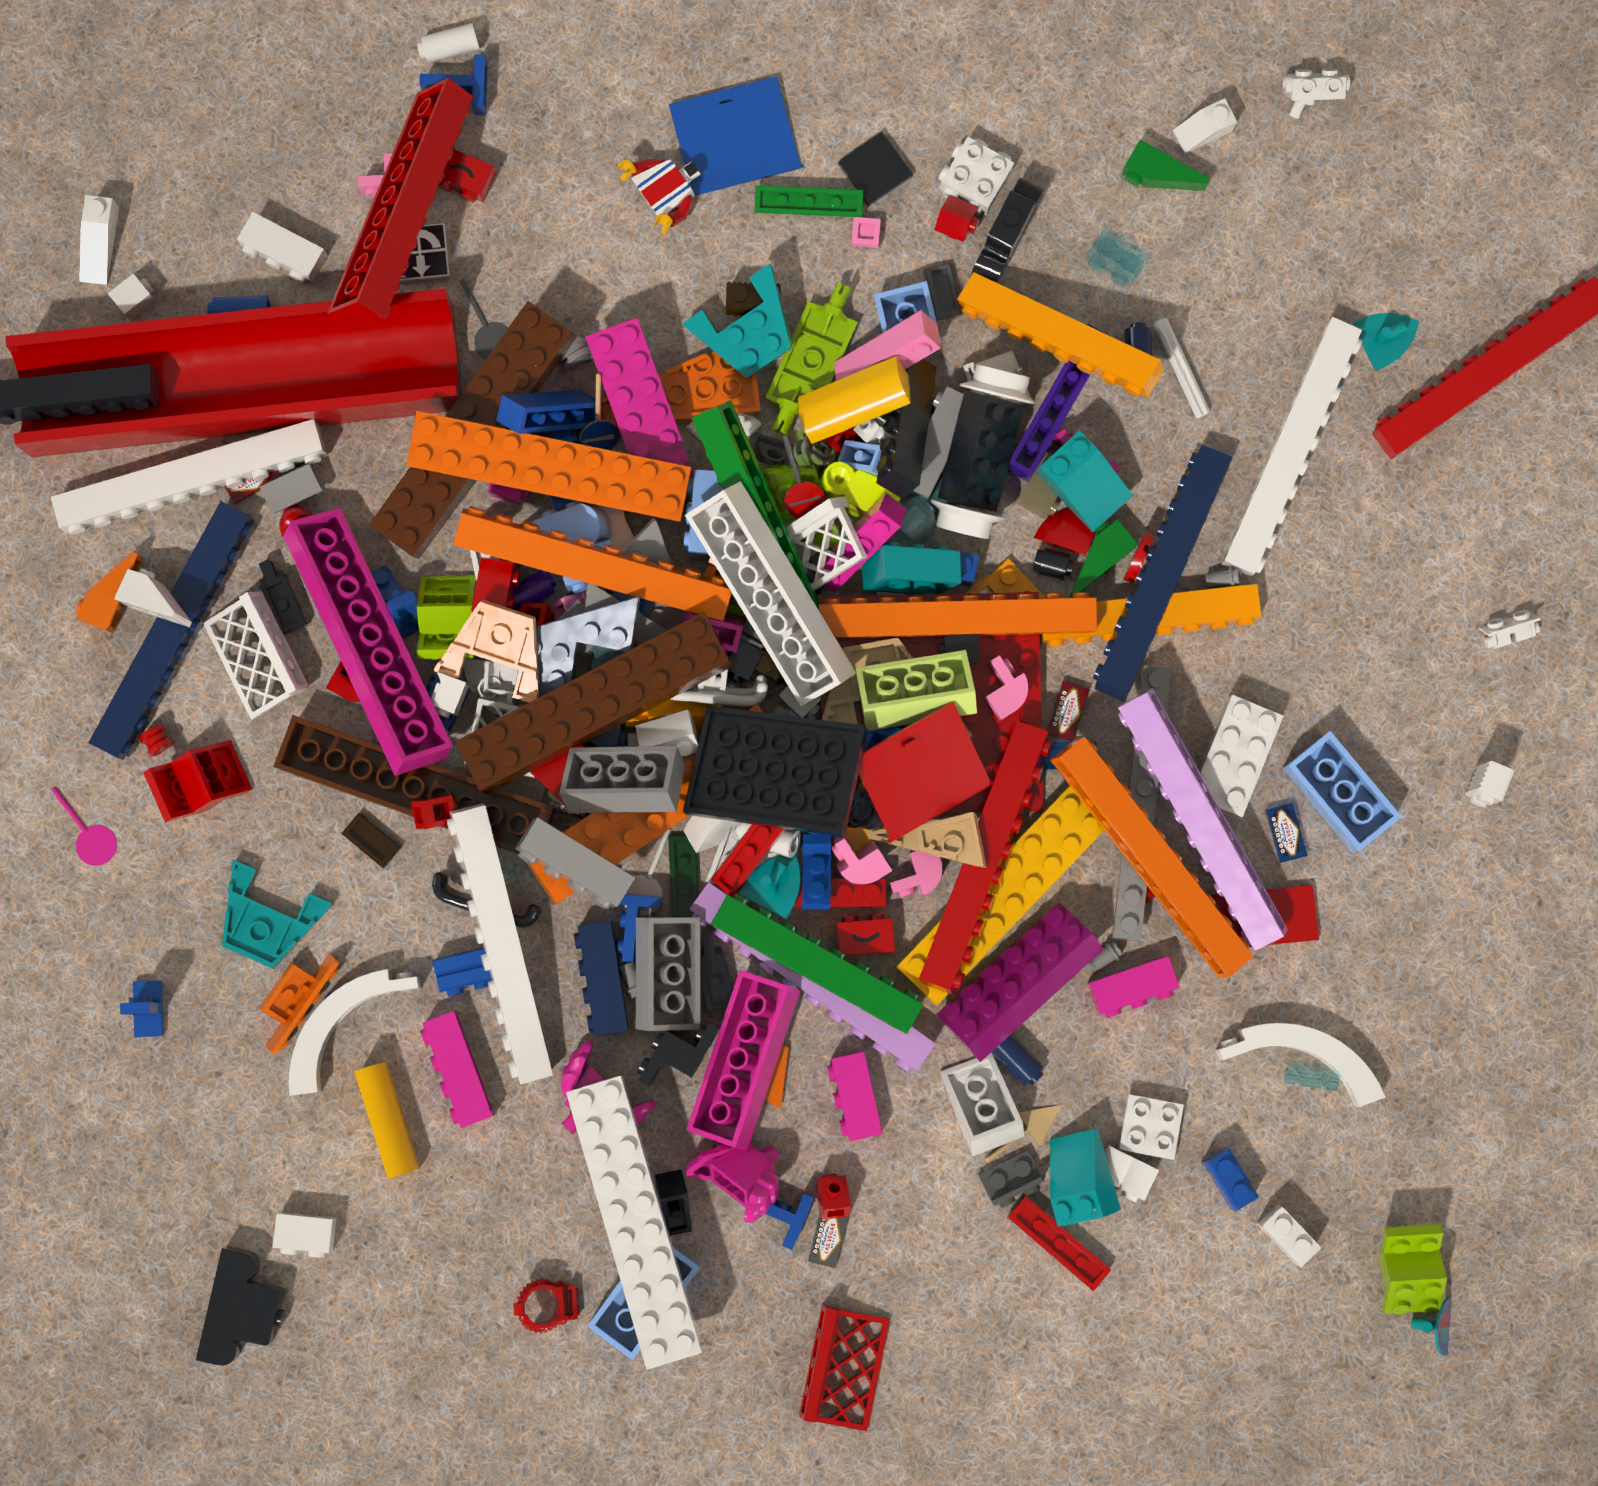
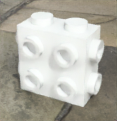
(976, 174)

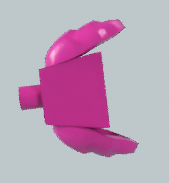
(575, 1078)
(742, 1174)

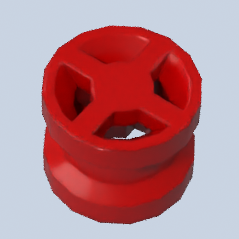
(156, 740)

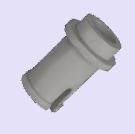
(1224, 578)
(1106, 956)
(629, 975)

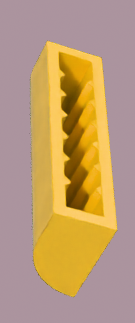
(854, 399)
(387, 1119)

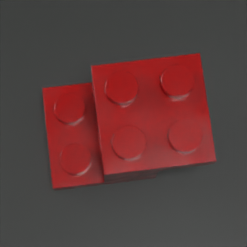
(197, 780)

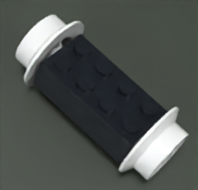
(981, 452)

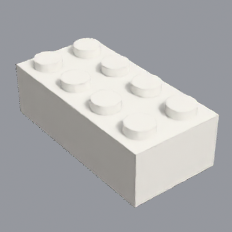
(1238, 753)

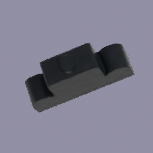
(1008, 230)
(239, 1309)

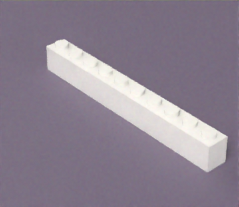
(1292, 446)
(188, 477)
(501, 943)

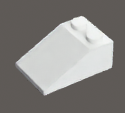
(982, 1104)

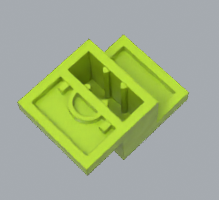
(442, 611)
(1412, 1269)

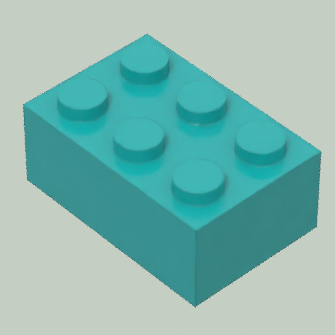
(912, 569)

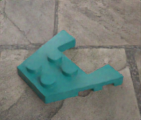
(755, 337)
(260, 930)

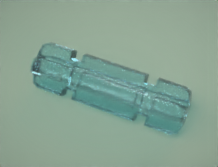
(1311, 1078)

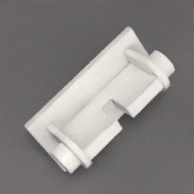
(1522, 625)

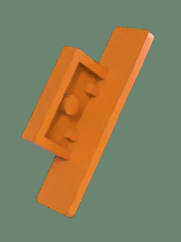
(292, 998)

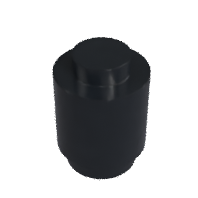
(1053, 563)

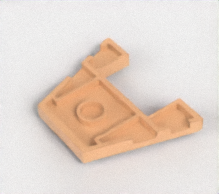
(501, 637)

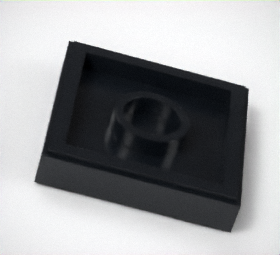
(875, 168)

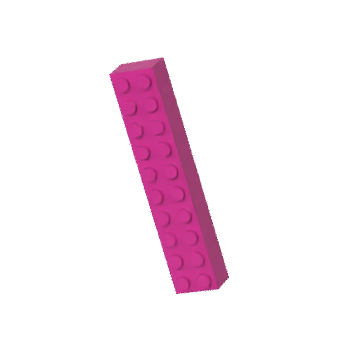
(367, 641)

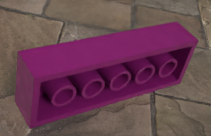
(1020, 981)

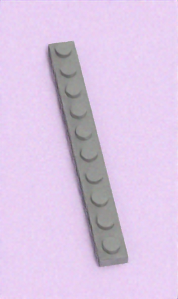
(1144, 788)

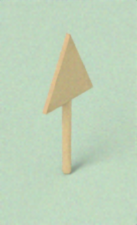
(1036, 1122)

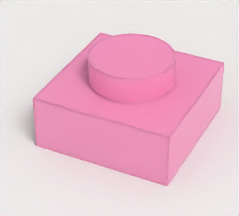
(866, 232)

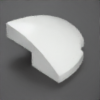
(493, 681)

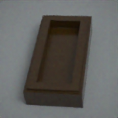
(371, 840)

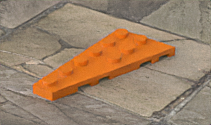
(701, 386)

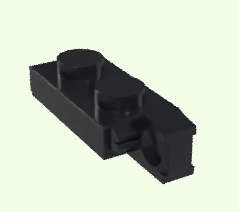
(281, 598)
(714, 975)

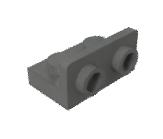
(1011, 1178)

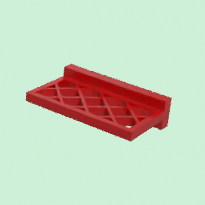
(820, 1363)

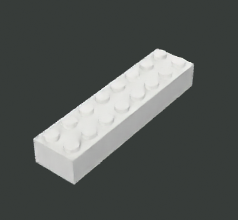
(770, 593)

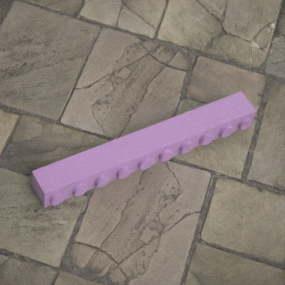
(1203, 819)
(909, 1048)

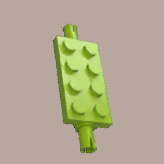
(817, 343)

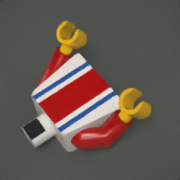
(663, 188)

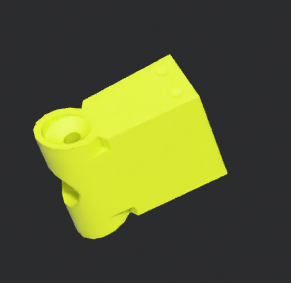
(855, 485)

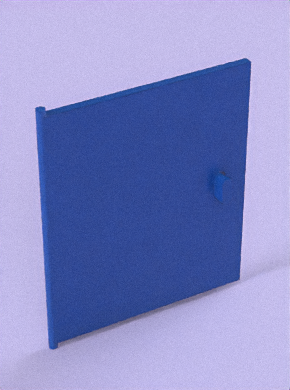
(735, 138)

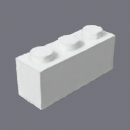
(281, 248)

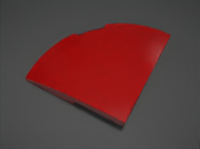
(1065, 531)

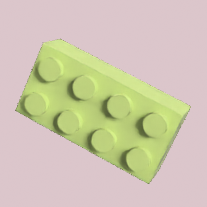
(914, 688)

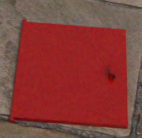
(924, 775)

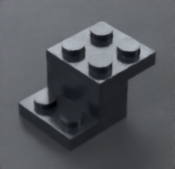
(677, 1053)

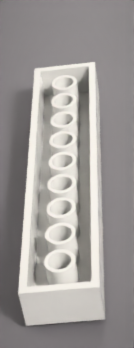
(634, 1222)

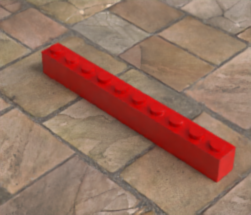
(1489, 370)
(975, 884)

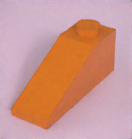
(99, 605)

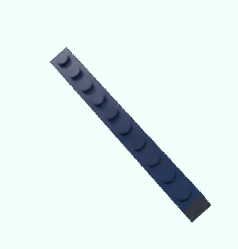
(1162, 574)
(168, 640)

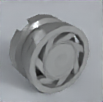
(577, 354)
(816, 454)

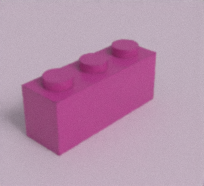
(1133, 987)
(855, 1096)

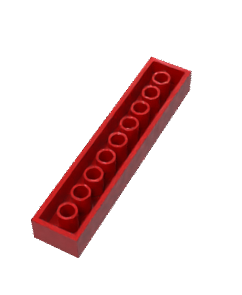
(400, 206)

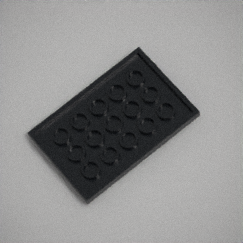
(776, 770)

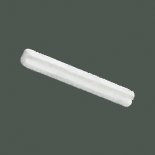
(1181, 368)

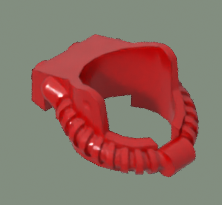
(561, 1313)

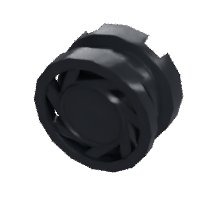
(864, 812)

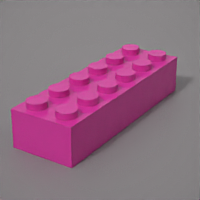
(637, 393)
(743, 1060)

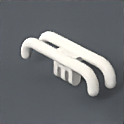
(715, 692)

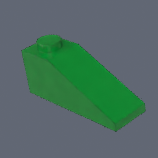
(1158, 170)
(1105, 552)

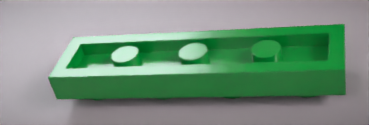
(808, 201)

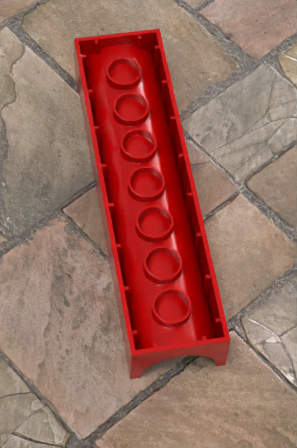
(250, 372)

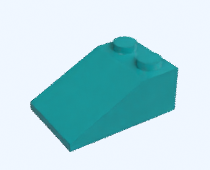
(1085, 481)
(1080, 1179)

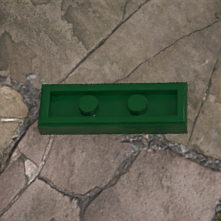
(682, 875)

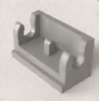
(291, 488)

